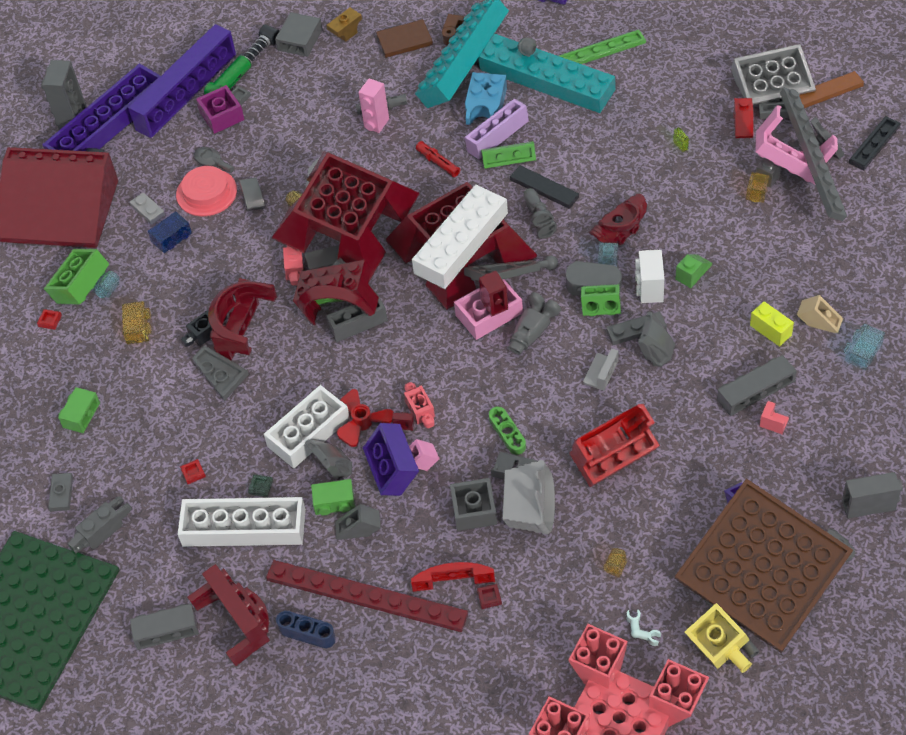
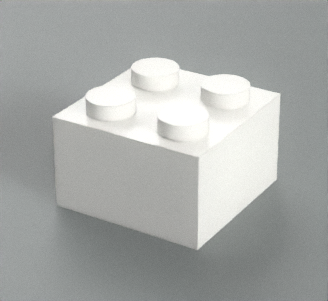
(649, 276)

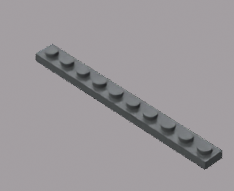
(813, 154)

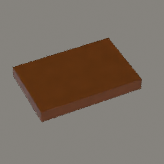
(404, 38)

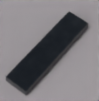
(874, 143)
(544, 186)

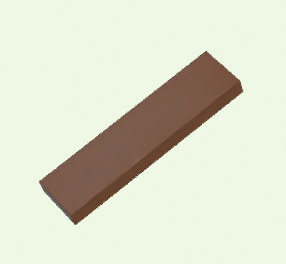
(832, 89)

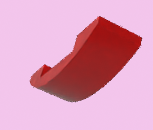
(452, 571)

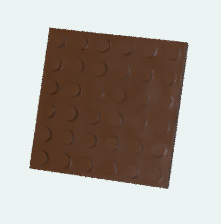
(763, 565)

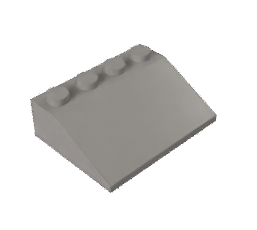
(766, 73)

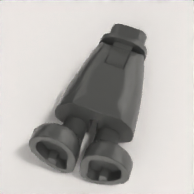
(532, 322)

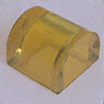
(615, 562)

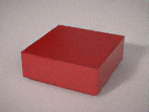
(49, 319)
(192, 471)

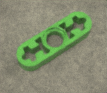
(507, 438)

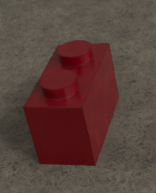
(493, 293)

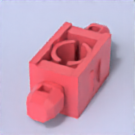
(292, 264)
(421, 415)

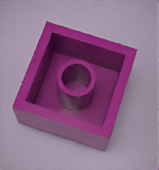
(220, 109)

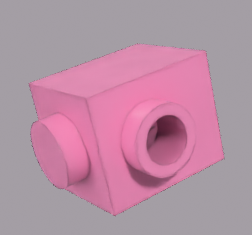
(424, 454)

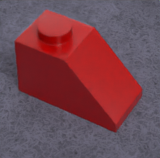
(743, 117)

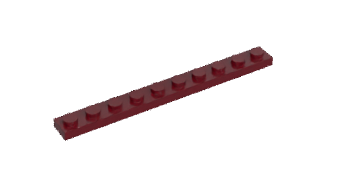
(367, 596)

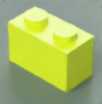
(771, 323)

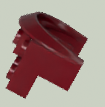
(339, 282)
(230, 337)
(238, 603)

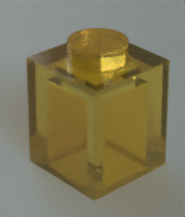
(757, 187)

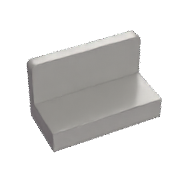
(601, 370)

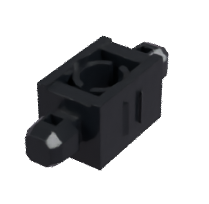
(198, 330)

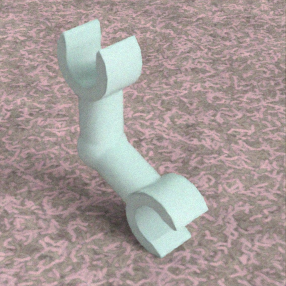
(637, 633)

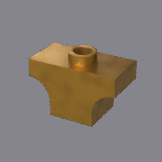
(345, 24)

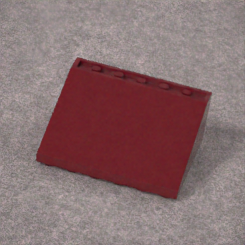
(55, 196)

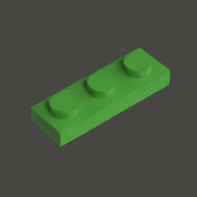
(508, 154)

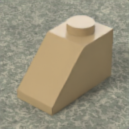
(819, 314)

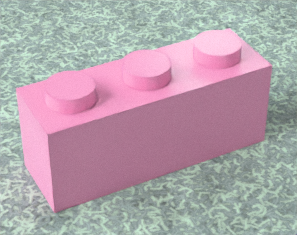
(374, 105)

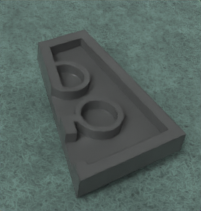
(219, 371)

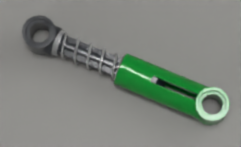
(243, 63)

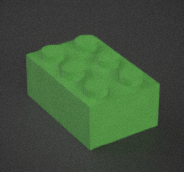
(76, 276)

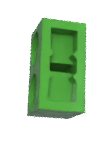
(601, 296)

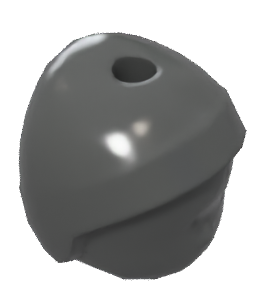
(527, 46)

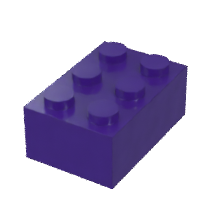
(390, 459)

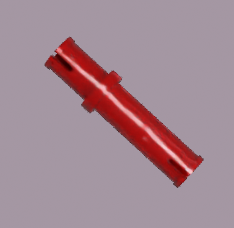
(432, 155)

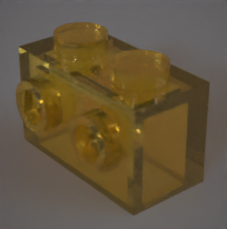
(135, 322)

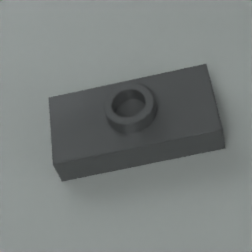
(60, 492)

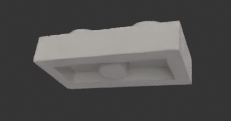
(147, 208)

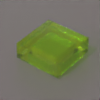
(680, 139)

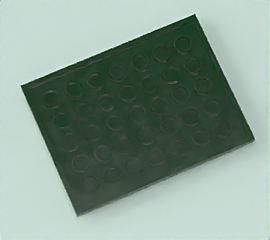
(44, 612)

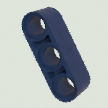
(299, 622)

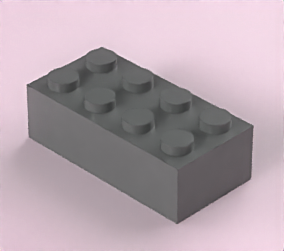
(63, 92)

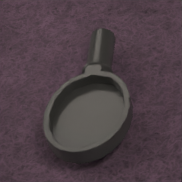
(210, 157)

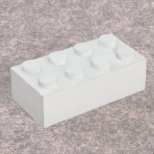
(312, 419)

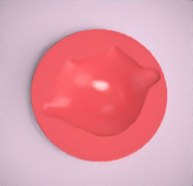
(206, 191)

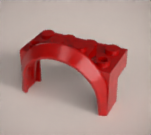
(608, 450)

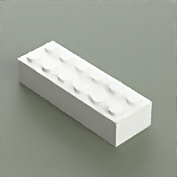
(460, 236)
(242, 521)

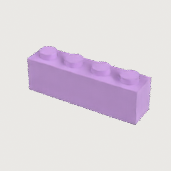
(497, 128)

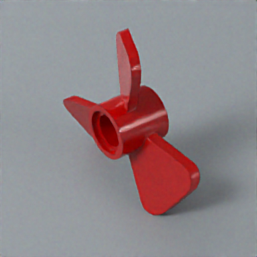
(351, 431)

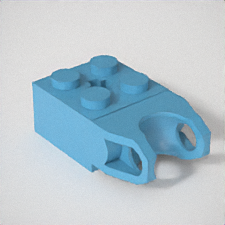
(485, 95)

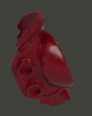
(630, 211)

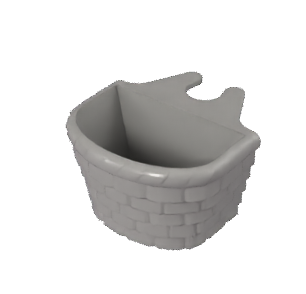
(529, 498)

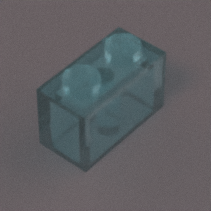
(864, 346)

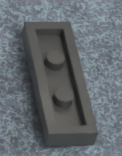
(629, 329)

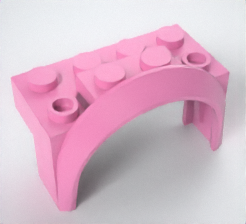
(784, 155)

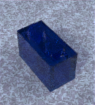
(170, 232)

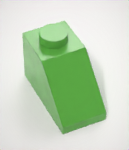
(691, 269)

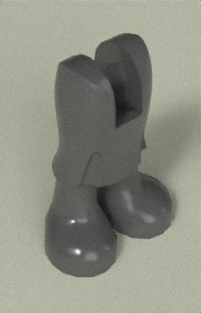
(541, 216)

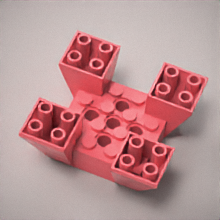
(598, 664)

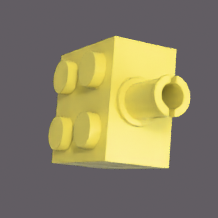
(719, 638)

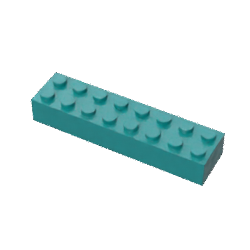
(461, 52)
(548, 74)

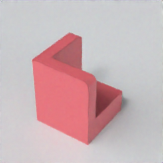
(772, 420)

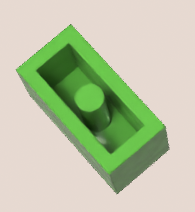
(79, 410)
(333, 497)

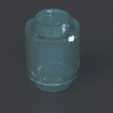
(107, 284)

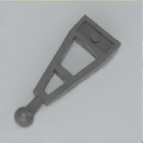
(511, 269)

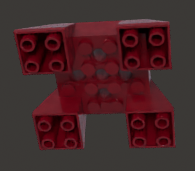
(352, 225)
(416, 229)

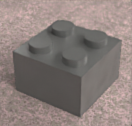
(473, 504)

